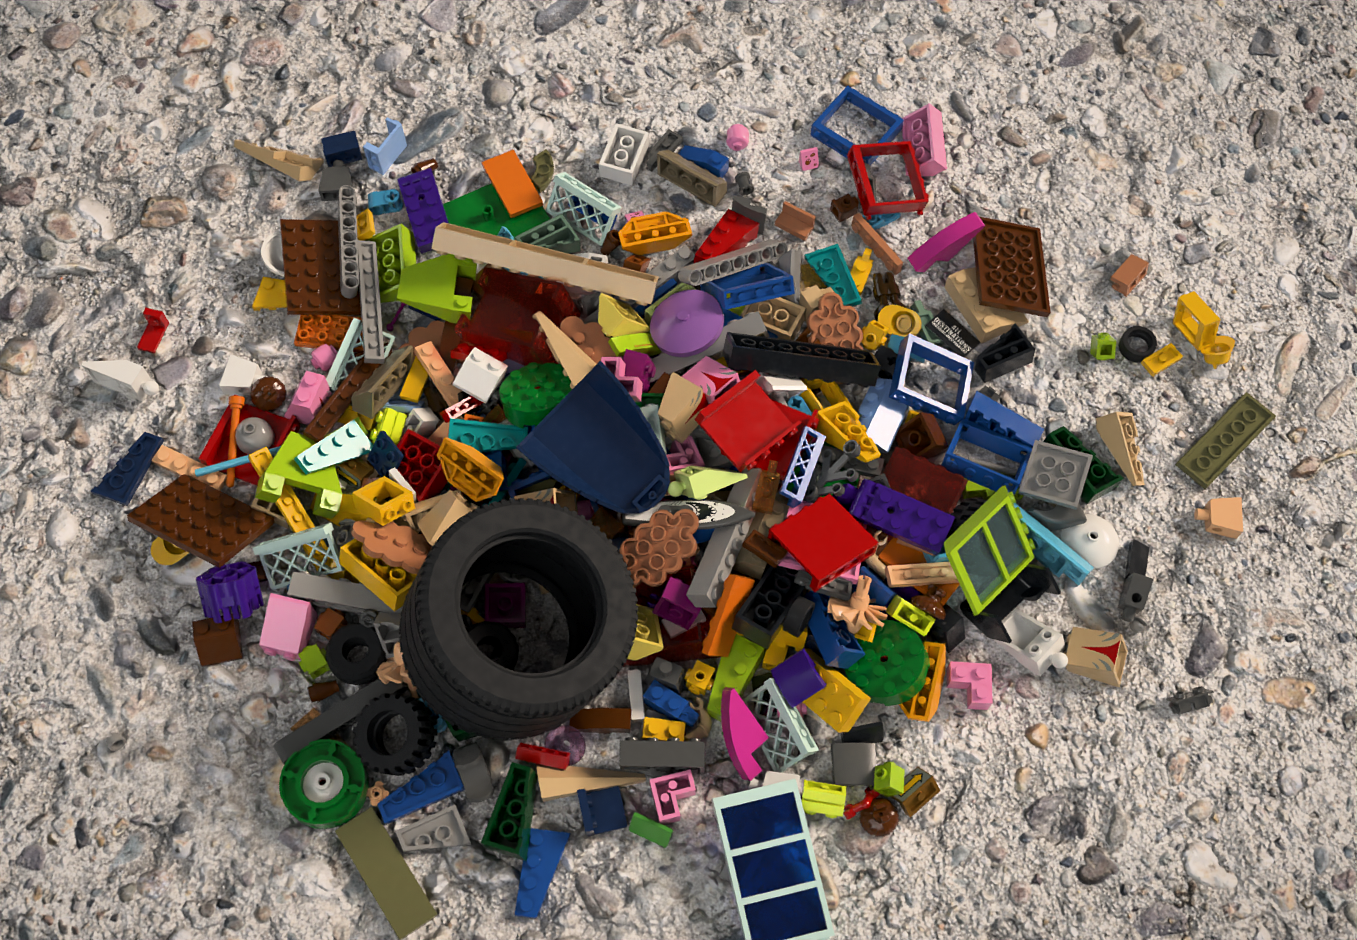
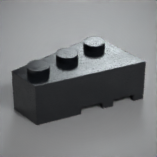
(1005, 355)
(950, 630)

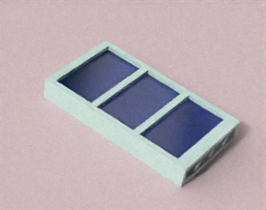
(772, 864)

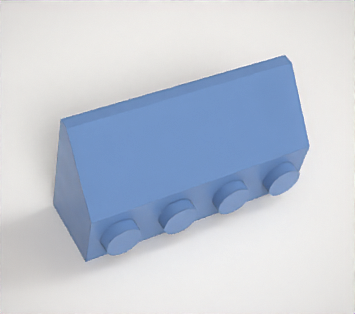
(881, 414)

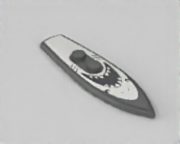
(711, 513)

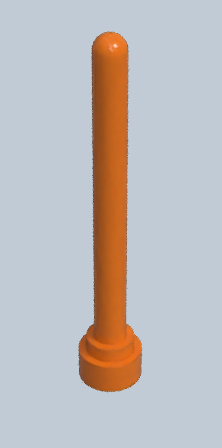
(236, 404)

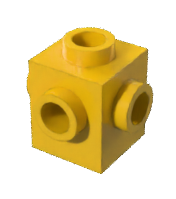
(874, 335)
(700, 678)

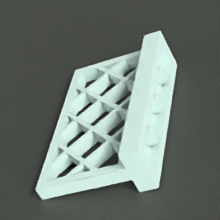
(587, 195)
(346, 351)
(290, 542)
(788, 718)

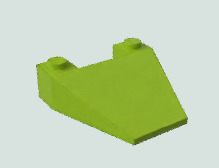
(432, 286)
(286, 471)

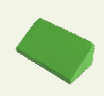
(650, 830)

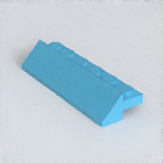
(1054, 552)

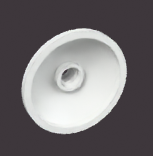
(272, 253)
(1097, 551)

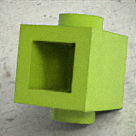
(1103, 346)
(314, 661)
(889, 779)

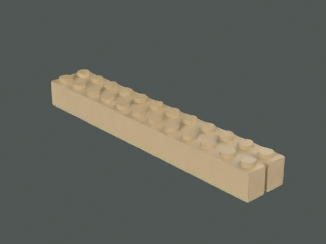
(544, 263)

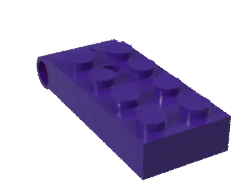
(423, 206)
(911, 521)

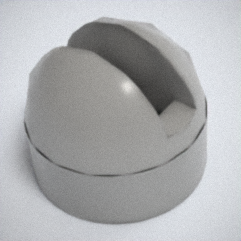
(1136, 626)
(115, 741)

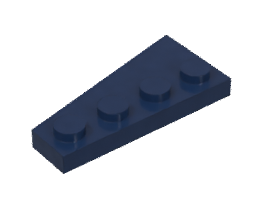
(127, 475)

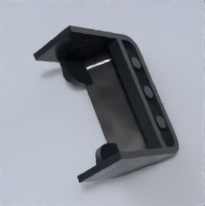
(1027, 585)

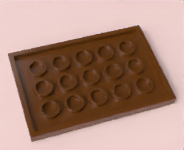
(1011, 268)
(313, 269)
(201, 520)

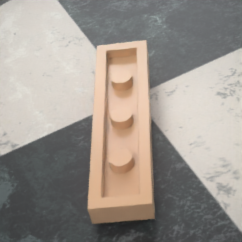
(438, 372)
(181, 464)
(920, 574)

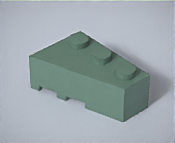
(554, 235)

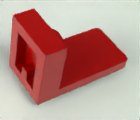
(154, 331)

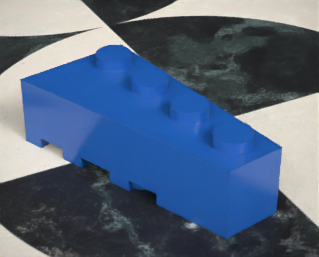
(1002, 420)
(832, 636)

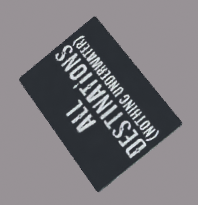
(952, 333)

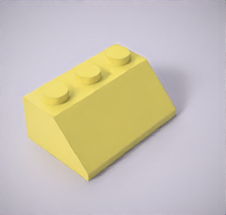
(619, 318)
(648, 634)

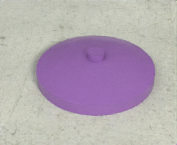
(687, 323)

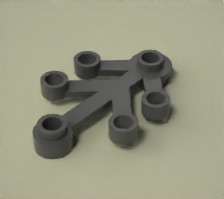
(829, 474)

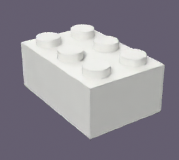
(624, 154)

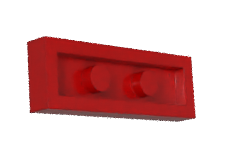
(463, 350)

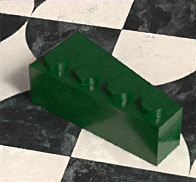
(1100, 477)
(512, 816)

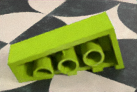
(735, 672)

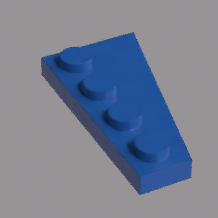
(422, 790)
(538, 871)

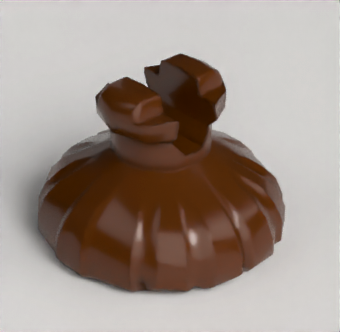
(260, 396)
(931, 602)
(877, 824)

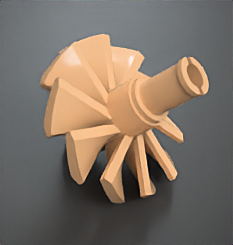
(857, 610)
(394, 670)

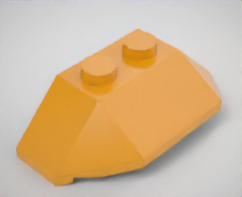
(654, 233)
(469, 470)
(926, 701)

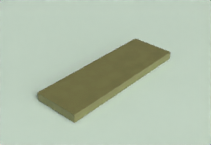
(1225, 440)
(386, 873)

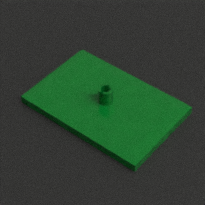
(485, 212)

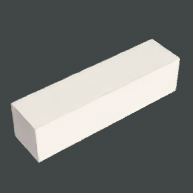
(636, 696)

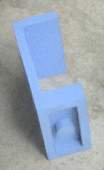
(383, 157)

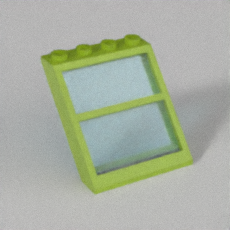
(990, 549)

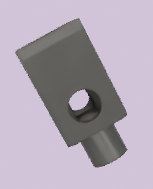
(333, 179)
(1135, 588)
(667, 674)

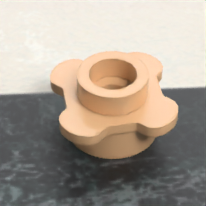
(378, 787)

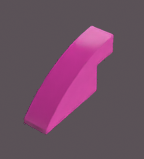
(946, 243)
(741, 733)

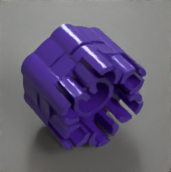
(229, 586)

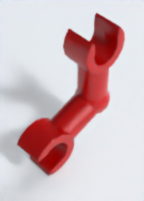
(851, 810)

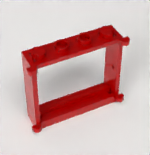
(863, 186)

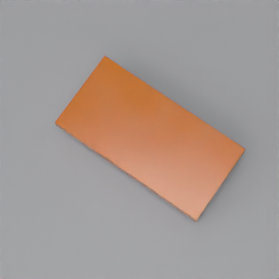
(512, 183)
(324, 329)
(901, 555)
(721, 634)

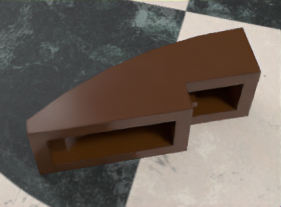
(602, 720)

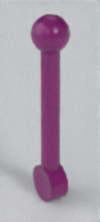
(390, 327)

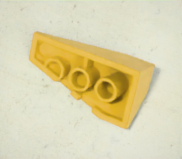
(842, 424)

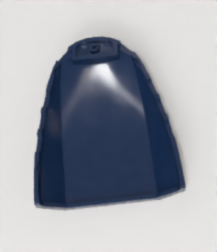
(601, 446)

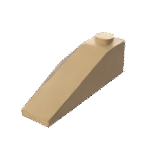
(1119, 435)

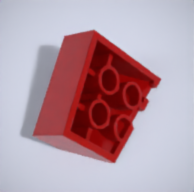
(421, 465)

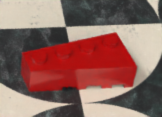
(728, 235)

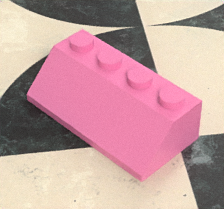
(926, 135)

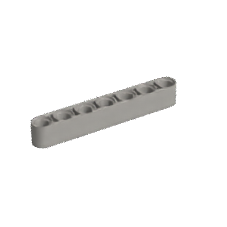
(348, 241)
(732, 262)

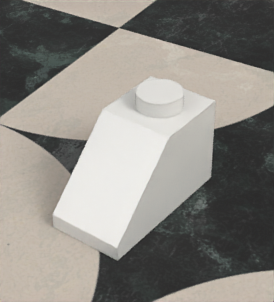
(421, 421)

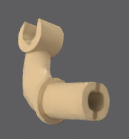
(873, 561)
(705, 725)

